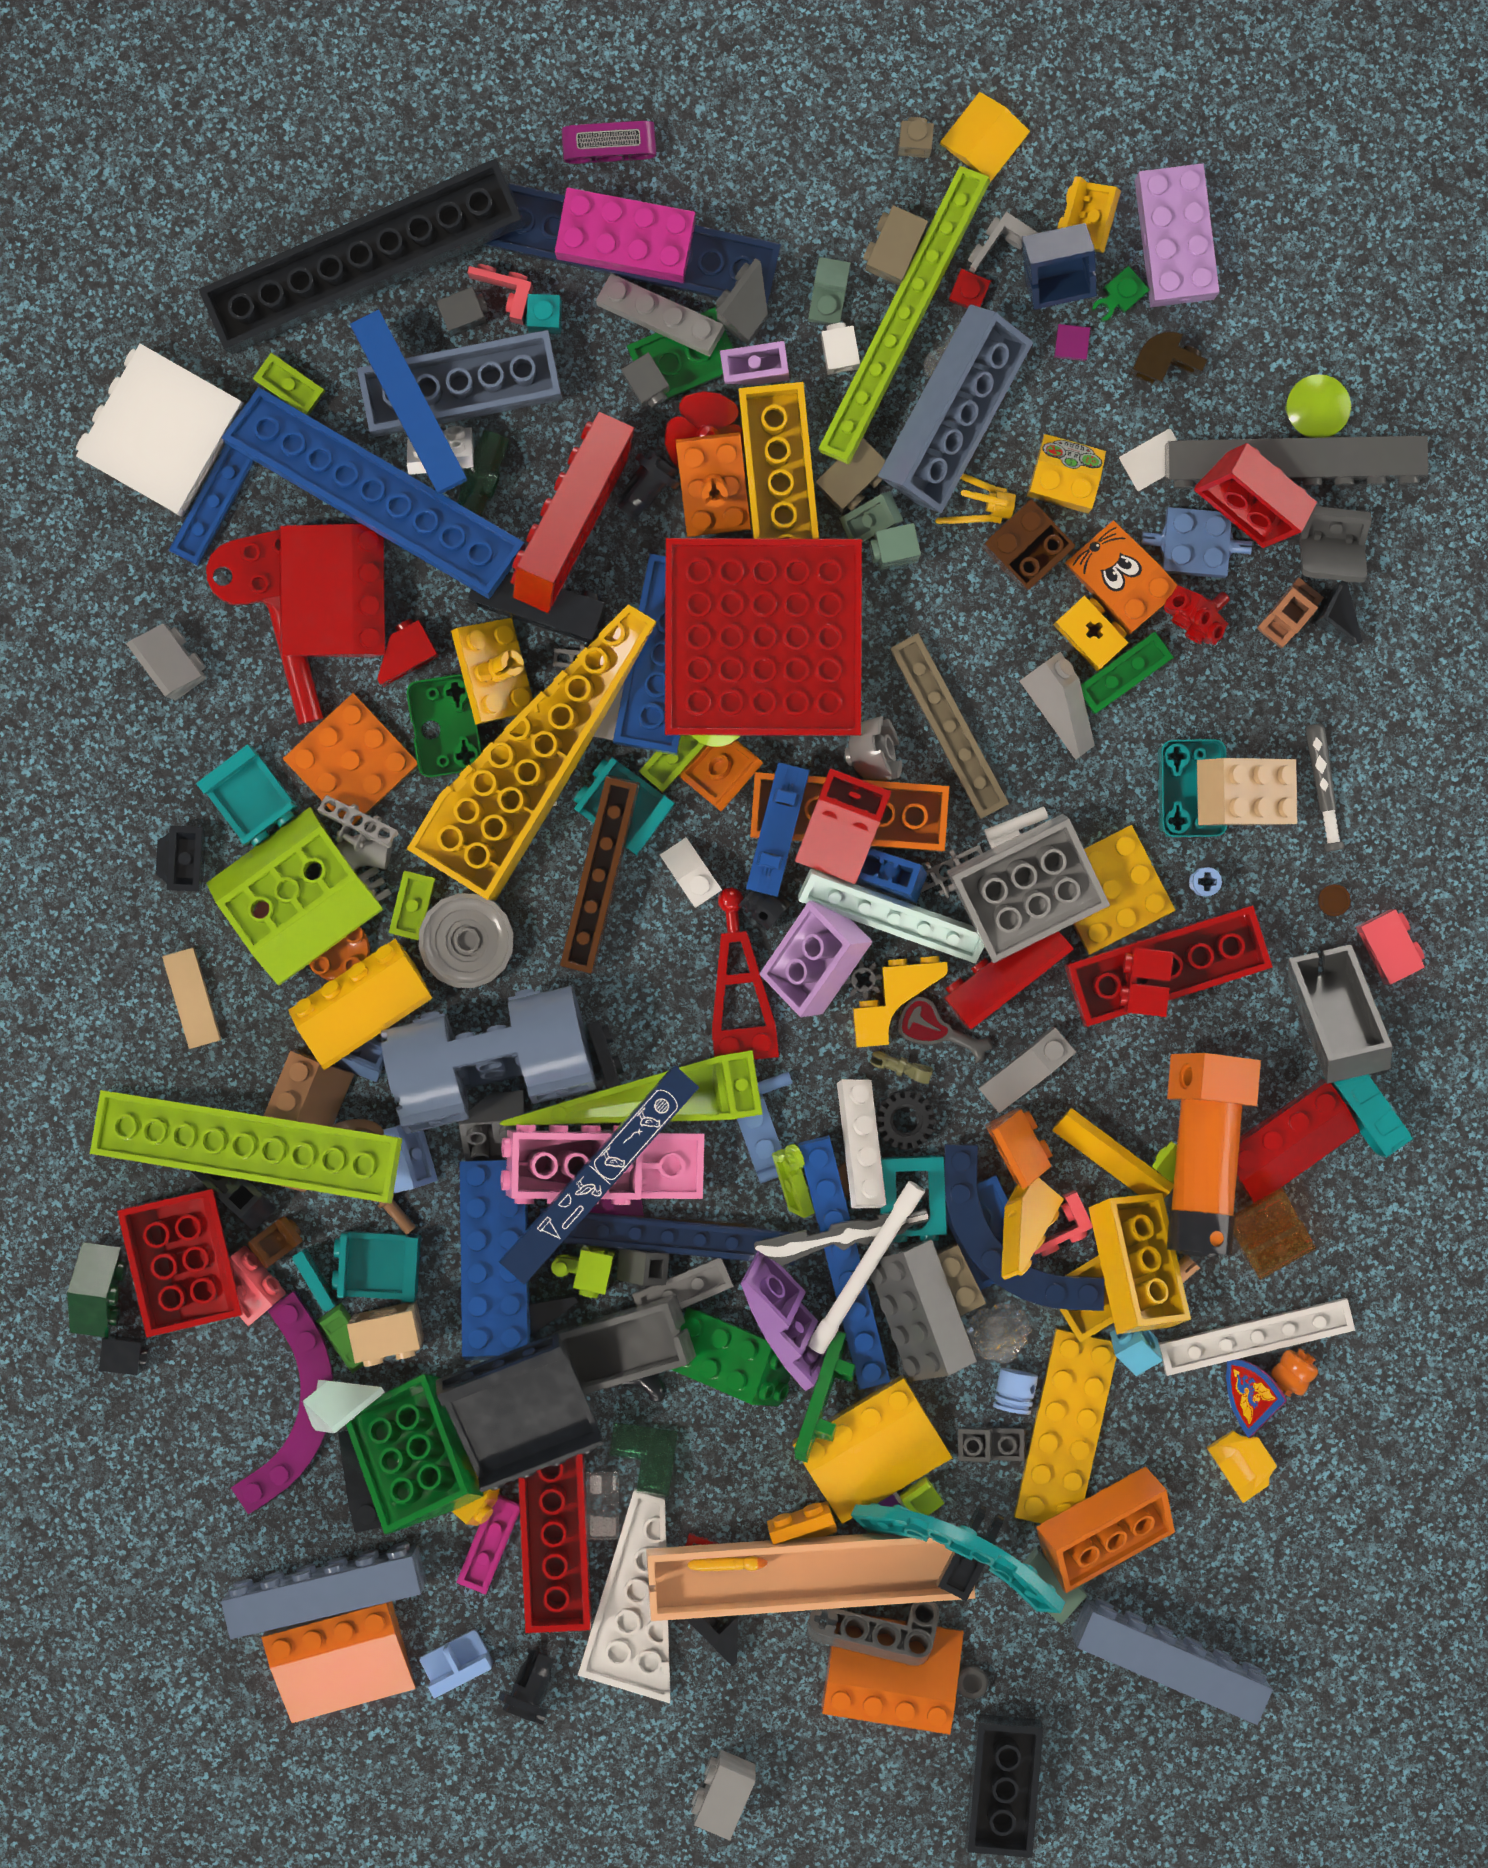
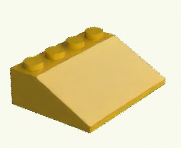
(875, 1449)

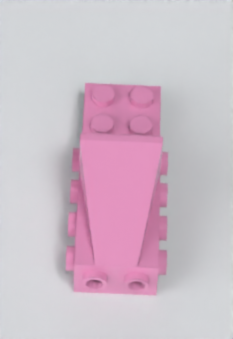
(547, 1160)

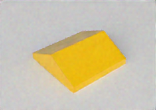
(985, 136)
(1088, 1322)

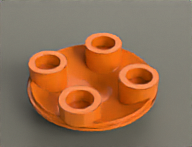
(342, 955)

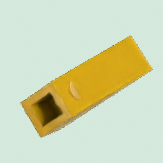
(1025, 1223)

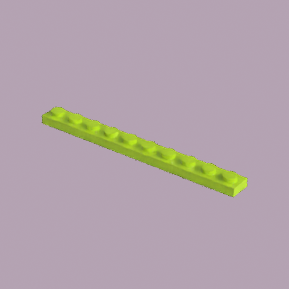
(904, 314)

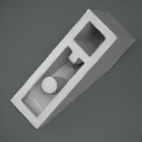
(1060, 699)
(1027, 1069)

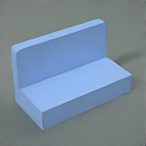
(415, 1160)

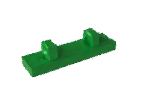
(813, 1424)

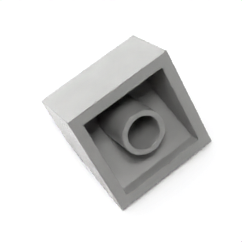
(168, 661)

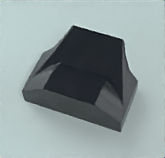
(182, 858)

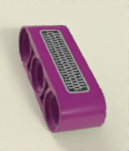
(608, 142)

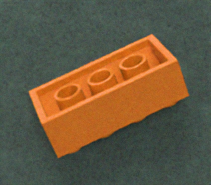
(1106, 1529)

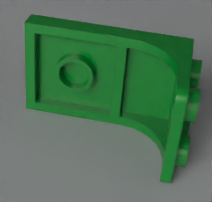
(734, 1361)

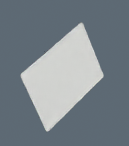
(1147, 461)

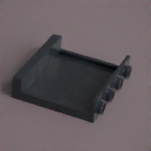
(520, 1412)

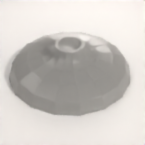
(465, 940)

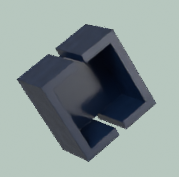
(1059, 266)

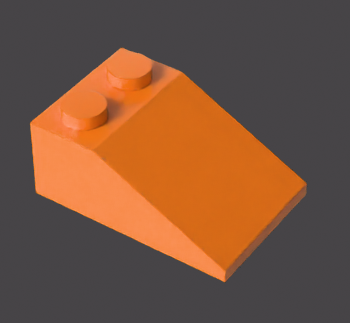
(1019, 1146)

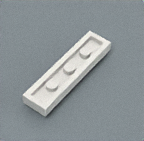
(861, 1143)

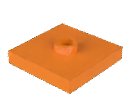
(720, 772)

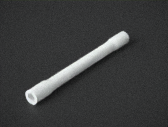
(902, 1209)

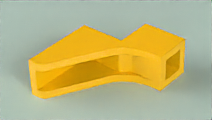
(900, 984)

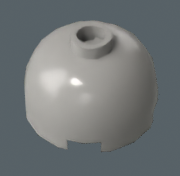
(874, 751)

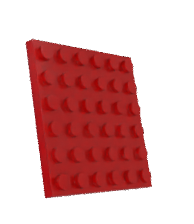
(763, 637)

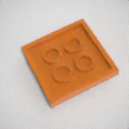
(351, 758)

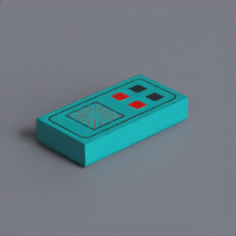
(314, 1280)

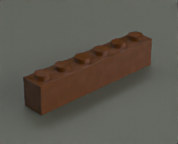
(600, 874)

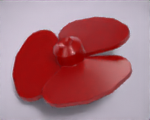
(703, 416)

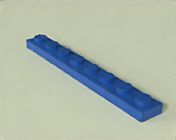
(830, 1209)

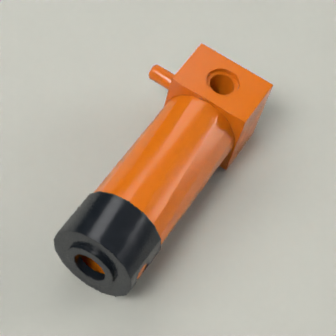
(1207, 1152)

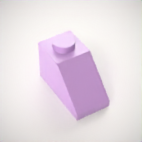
(755, 364)

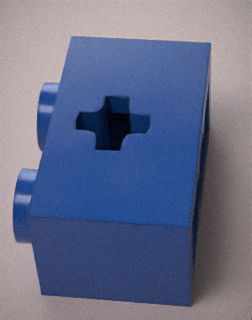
(892, 875)

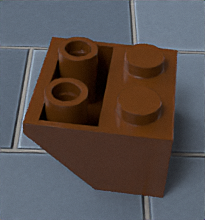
(1028, 545)

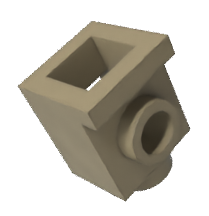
(915, 138)

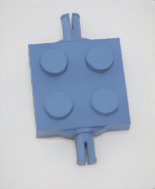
(1196, 543)

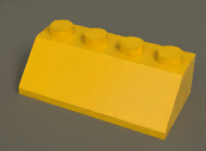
(360, 1004)

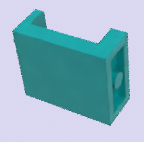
(248, 796)
(649, 809)
(377, 1265)

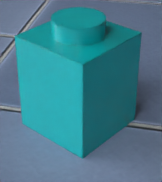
(544, 313)

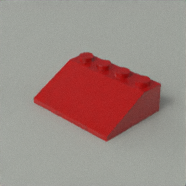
(331, 591)
(179, 1262)

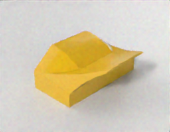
(1243, 1463)

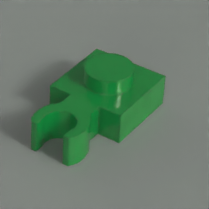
(1123, 292)

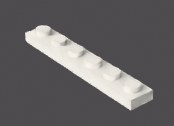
(1256, 1336)

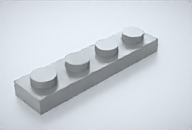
(660, 315)

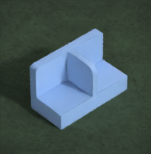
(456, 1662)

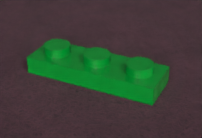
(1125, 672)

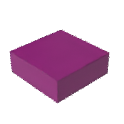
(1072, 342)

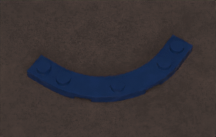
(986, 1250)

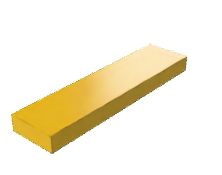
(1111, 1155)

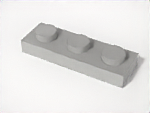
(690, 1285)

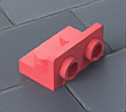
(254, 1285)

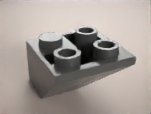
(745, 307)
(482, 1132)

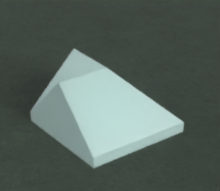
(338, 1403)

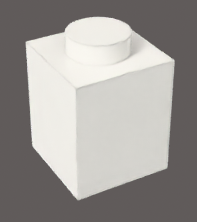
(840, 348)

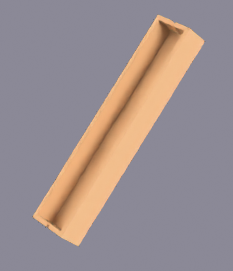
(798, 1576)

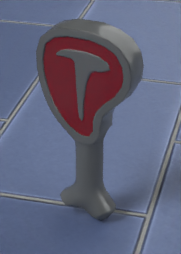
(922, 1025)

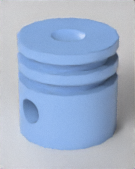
(1015, 1391)

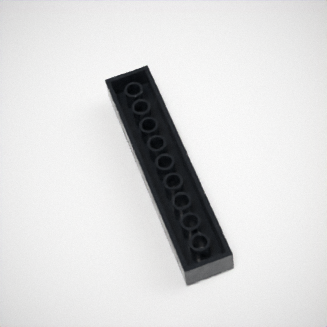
(362, 257)

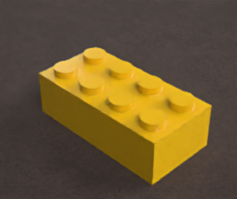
(1137, 1268)

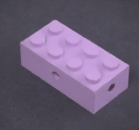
(1176, 235)

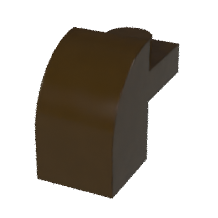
(1162, 352)

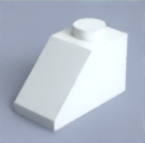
(690, 872)

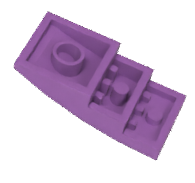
(783, 1318)

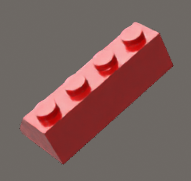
(1000, 981)
(1293, 1140)

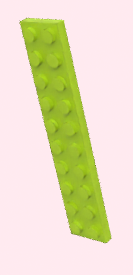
(246, 1146)

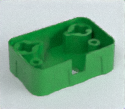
(431, 702)

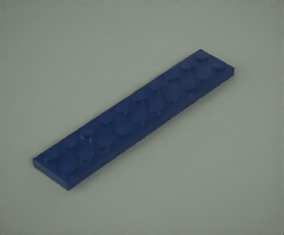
(711, 263)

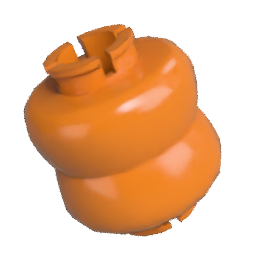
(1294, 1372)

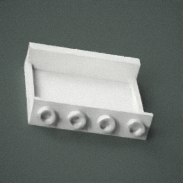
(159, 429)

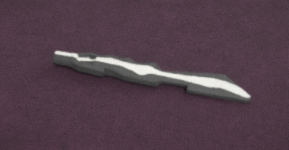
(842, 1234)

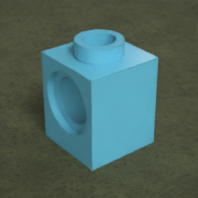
(1137, 1350)

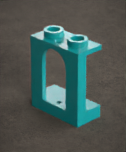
(936, 1184)

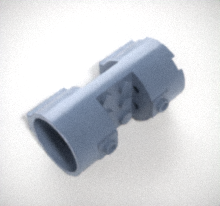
(433, 1069)

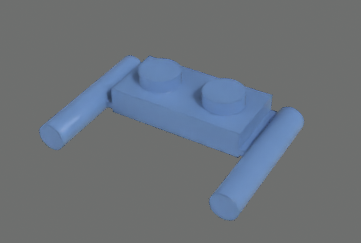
(760, 1132)

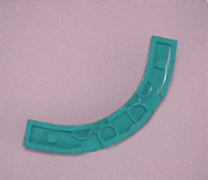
(965, 1542)

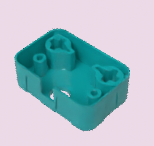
(1179, 786)
(1376, 1118)

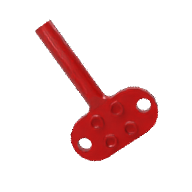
(256, 579)

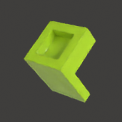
(921, 1497)

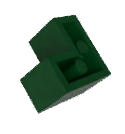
(94, 1290)

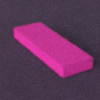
(489, 1545)

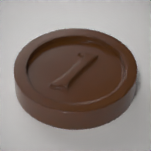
(1334, 900)

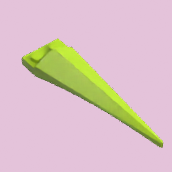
(725, 1092)

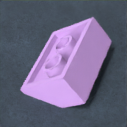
(815, 959)

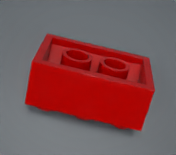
(1256, 496)

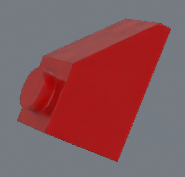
(406, 651)

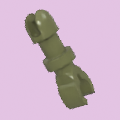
(917, 1072)

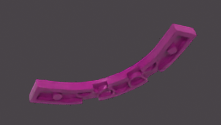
(303, 1441)

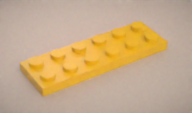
(1066, 1426)

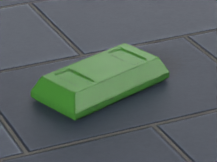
(335, 1329)

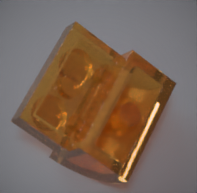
(1271, 1234)

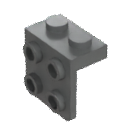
(1335, 544)

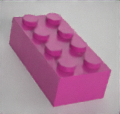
(625, 235)

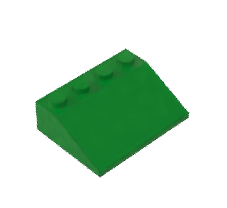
(412, 1456)

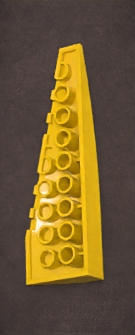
(503, 797)

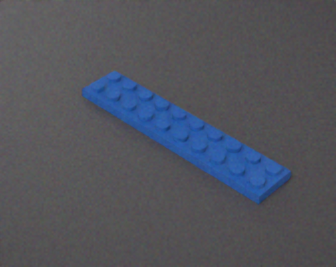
(373, 492)

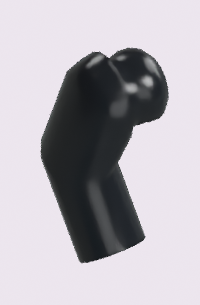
(652, 1385)

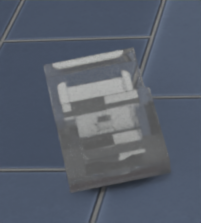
(602, 1505)

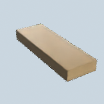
(191, 998)

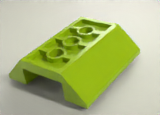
(303, 913)

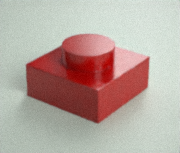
(969, 289)

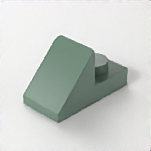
(829, 291)
(871, 517)

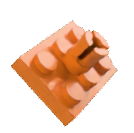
(713, 484)

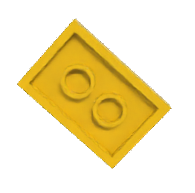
(492, 670)

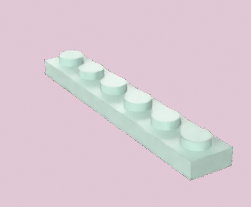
(892, 915)

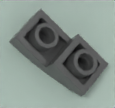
(992, 1443)

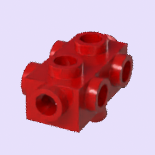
(1197, 614)

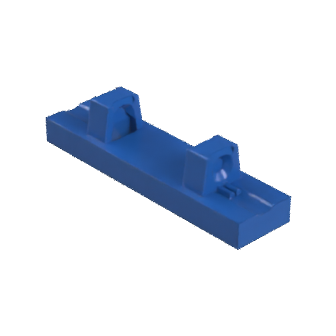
(777, 829)

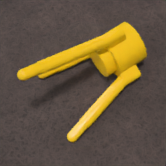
(999, 503)

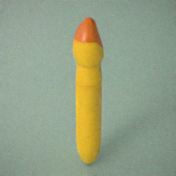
(749, 1563)

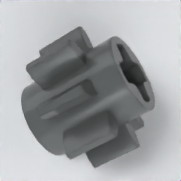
(853, 981)

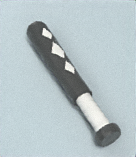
(1323, 779)

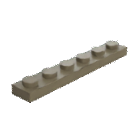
(949, 726)

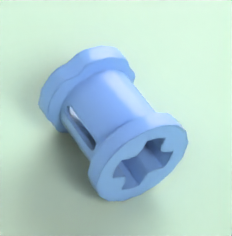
(1211, 874)

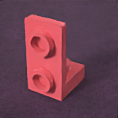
(516, 302)
(1074, 1211)

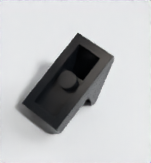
(723, 1638)

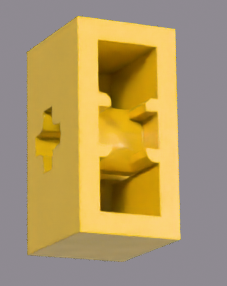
(1074, 629)

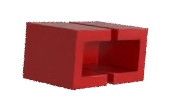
(1148, 965)

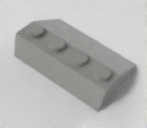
(1028, 887)

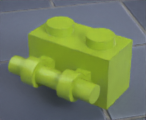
(591, 1269)

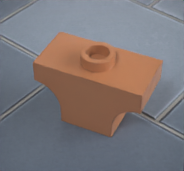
(1290, 613)

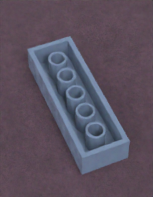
(471, 381)
(955, 408)
(324, 1590)
(1172, 1661)

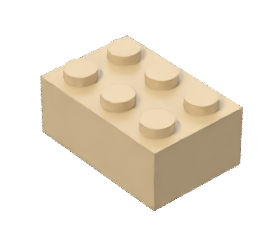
(1247, 791)
(386, 1333)

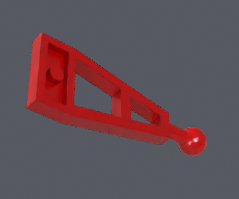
(759, 1039)

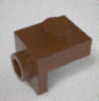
(275, 1241)

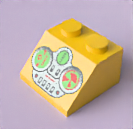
(1067, 474)

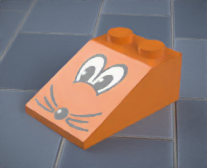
(1122, 577)

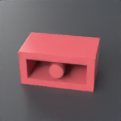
(1391, 946)

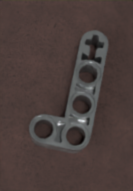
(872, 1627)

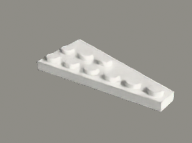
(624, 1643)

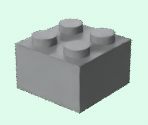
(724, 1795)

